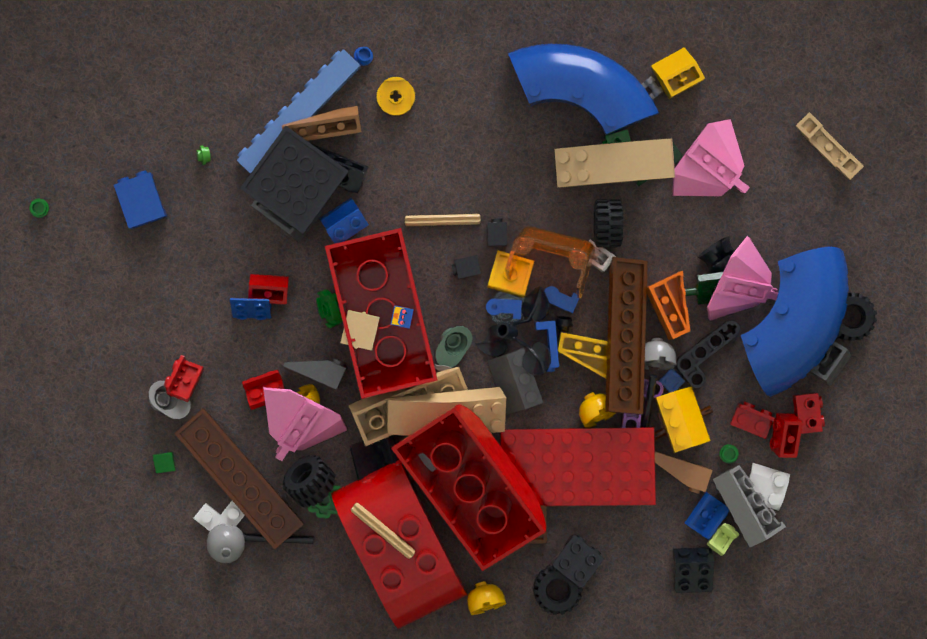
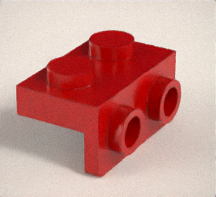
(183, 379)

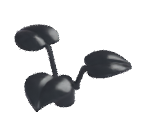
(538, 358)

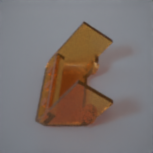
(578, 250)

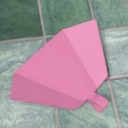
(711, 163)
(742, 284)
(299, 421)

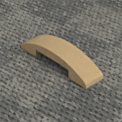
(828, 146)

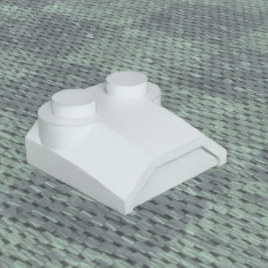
(770, 484)

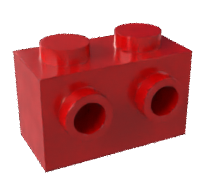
(269, 287)
(807, 408)
(786, 435)

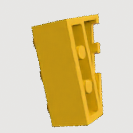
(585, 351)

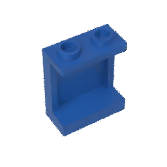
(139, 199)
(344, 221)
(550, 326)

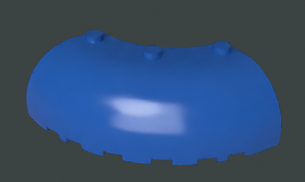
(583, 80)
(802, 319)

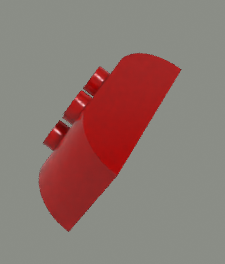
(372, 278)
(473, 485)
(404, 585)

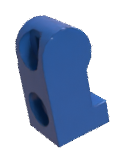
(561, 300)
(498, 306)

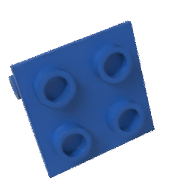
(250, 308)

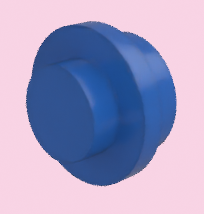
(363, 56)

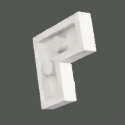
(210, 518)

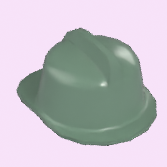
(453, 346)

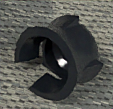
(717, 255)

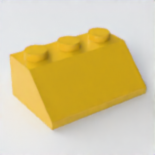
(682, 419)

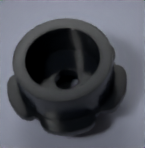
(564, 323)

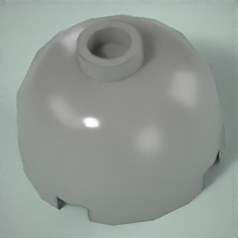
(659, 354)
(225, 543)

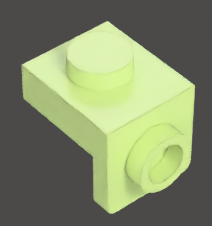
(722, 538)

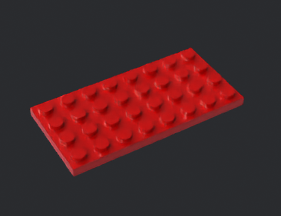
(585, 464)

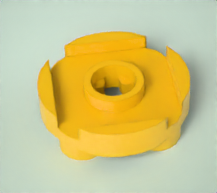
(404, 103)

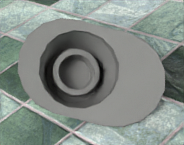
(167, 404)

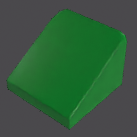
(164, 462)

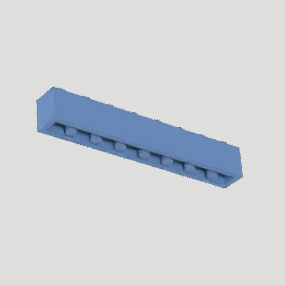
(303, 105)

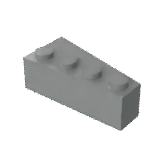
(747, 506)

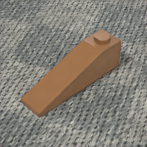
(328, 124)
(690, 474)

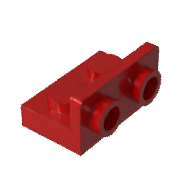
(255, 387)
(752, 420)

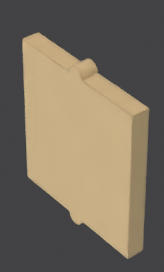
(362, 328)

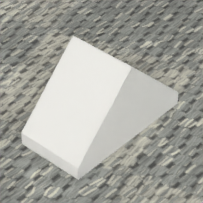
(602, 258)

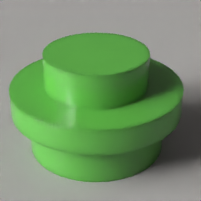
(203, 154)

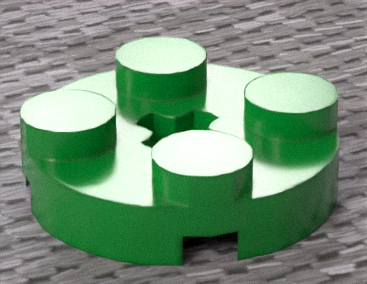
(328, 308)

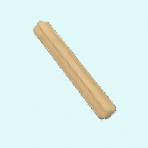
(433, 220)
(383, 530)

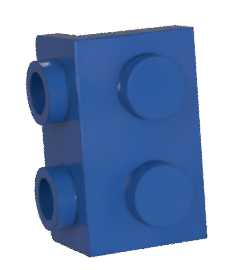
(707, 516)

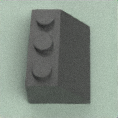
(515, 381)

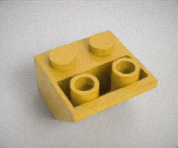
(677, 73)

